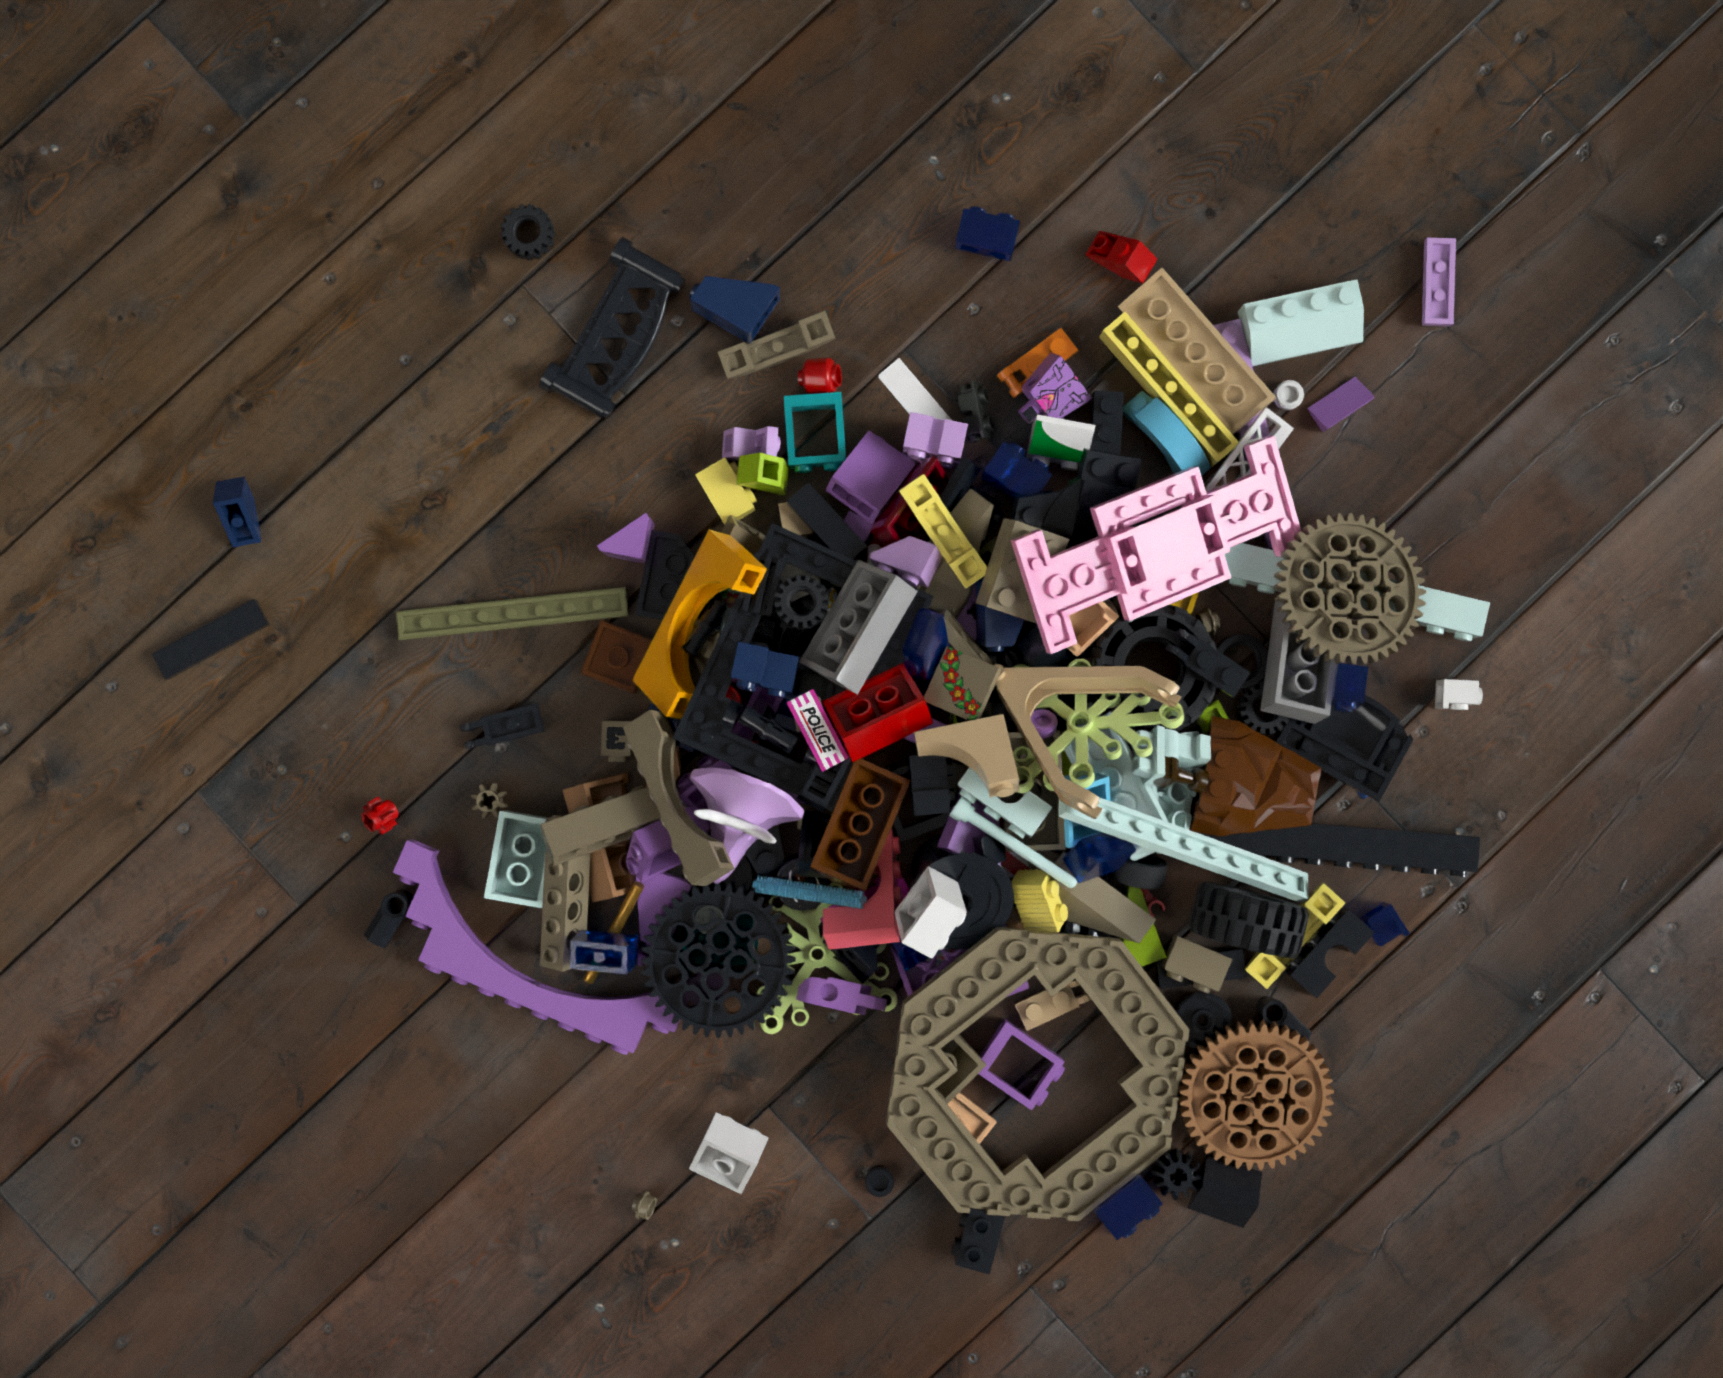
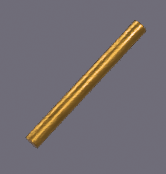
(619, 920)

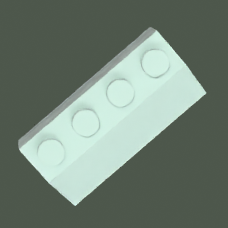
(1303, 322)

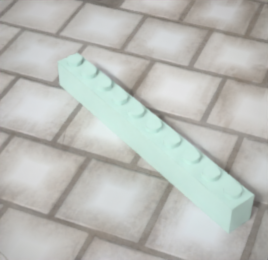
(1441, 613)

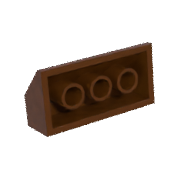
(859, 825)

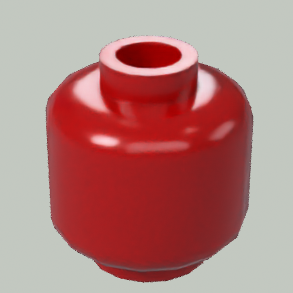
(820, 375)

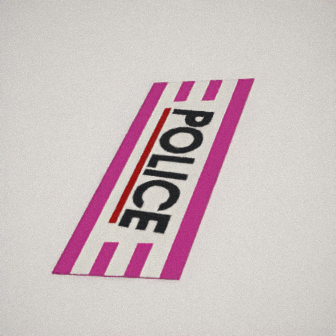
(817, 730)

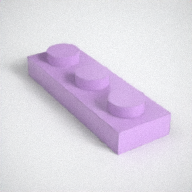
(1438, 282)

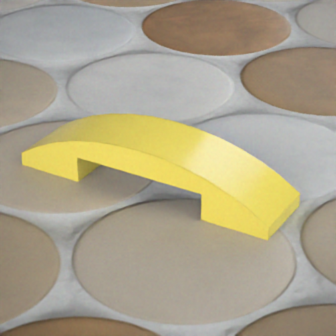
(943, 531)
(1321, 908)

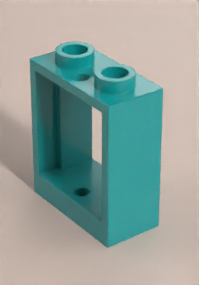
(812, 402)

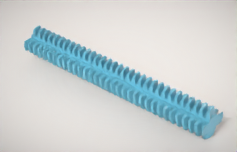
(810, 892)

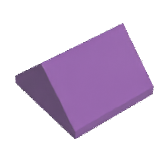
(631, 541)

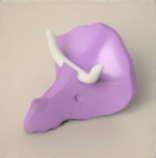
(741, 809)

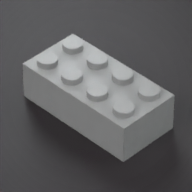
(1295, 679)

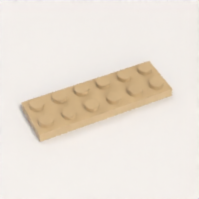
(1197, 351)

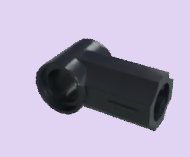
(388, 919)
(1282, 1017)

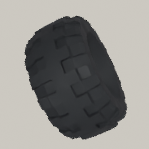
(1157, 626)

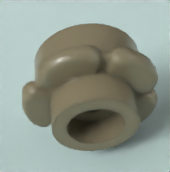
(1209, 620)
(644, 1205)

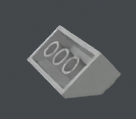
(858, 626)

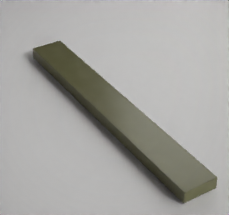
(512, 613)

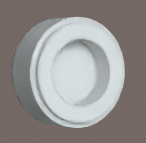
(1288, 395)

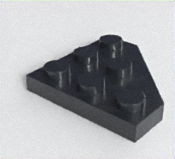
(663, 573)

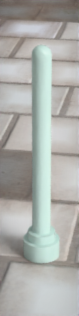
(965, 812)

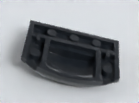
(1352, 747)

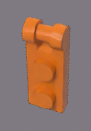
(1056, 343)

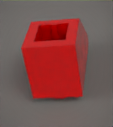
(1122, 256)

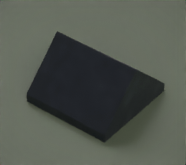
(1226, 1191)

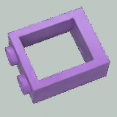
(651, 848)
(995, 1046)

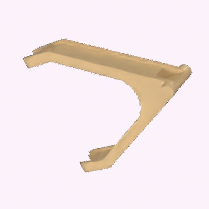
(1026, 687)

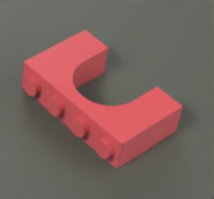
(876, 920)

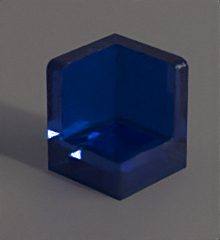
(1384, 923)

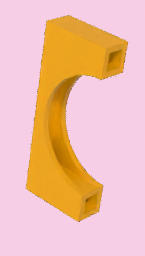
(665, 667)

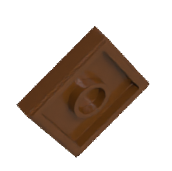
(615, 656)

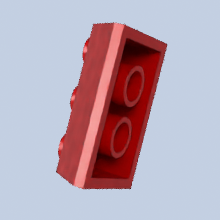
(880, 714)

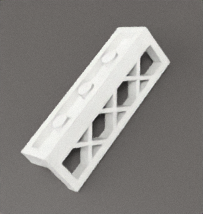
(1280, 431)

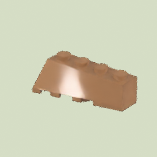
(608, 866)

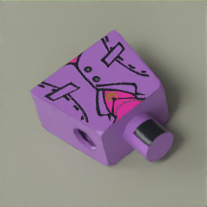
(1052, 390)

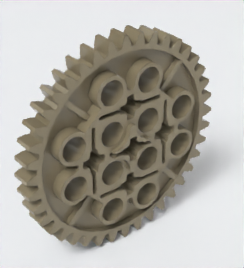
(1384, 555)

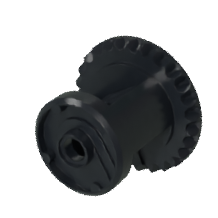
(983, 887)

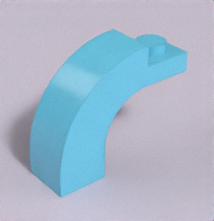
(1166, 432)

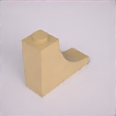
(978, 744)

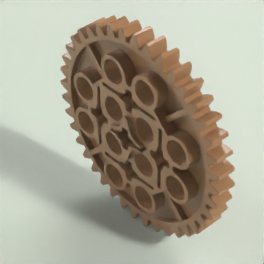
(1288, 1132)

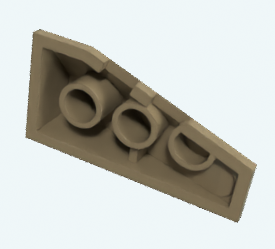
(973, 519)
(1102, 907)

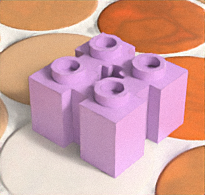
(934, 438)

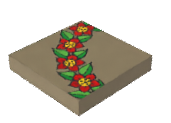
(962, 684)

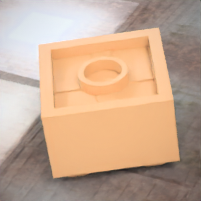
(1091, 623)

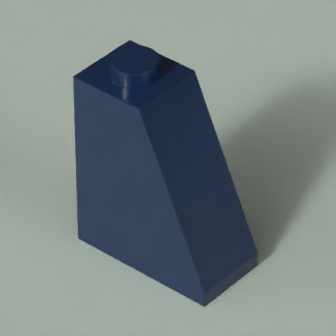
(735, 304)
(994, 627)

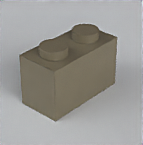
(1196, 964)

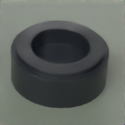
(879, 1181)

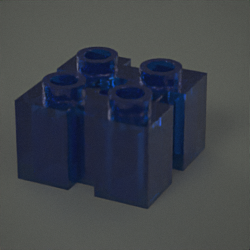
(1014, 473)

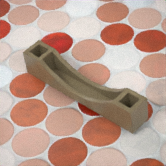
(653, 745)

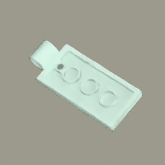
(1125, 787)

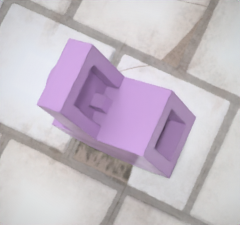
(748, 441)

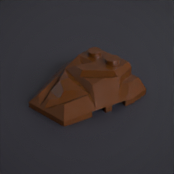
(1253, 784)

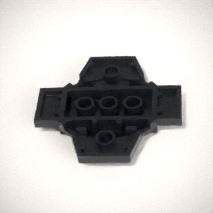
(1068, 511)

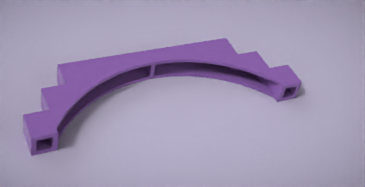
(459, 952)

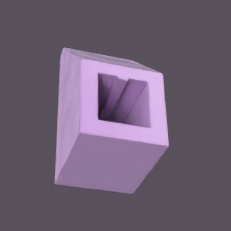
(909, 560)

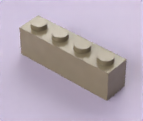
(599, 825)

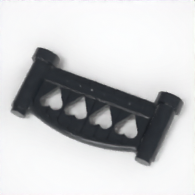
(634, 271)

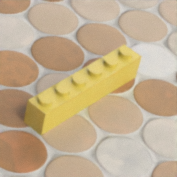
(1165, 383)

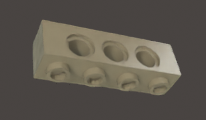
(563, 909)

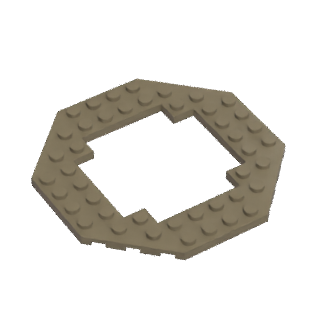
(972, 988)

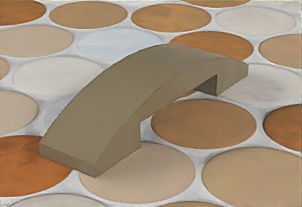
(777, 347)

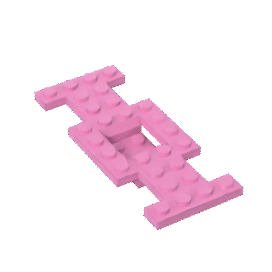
(1162, 557)

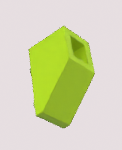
(763, 473)

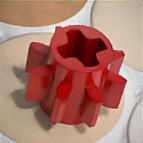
(379, 815)

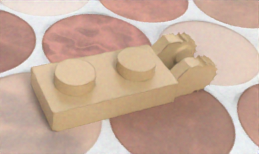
(1043, 1007)

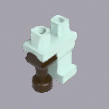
(1168, 754)

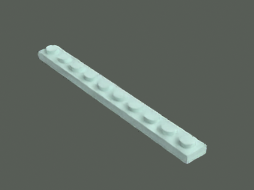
(1194, 849)

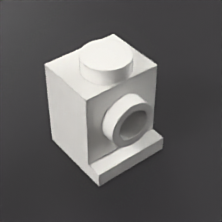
(1457, 694)

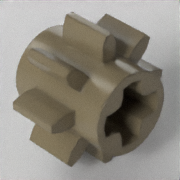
(481, 797)

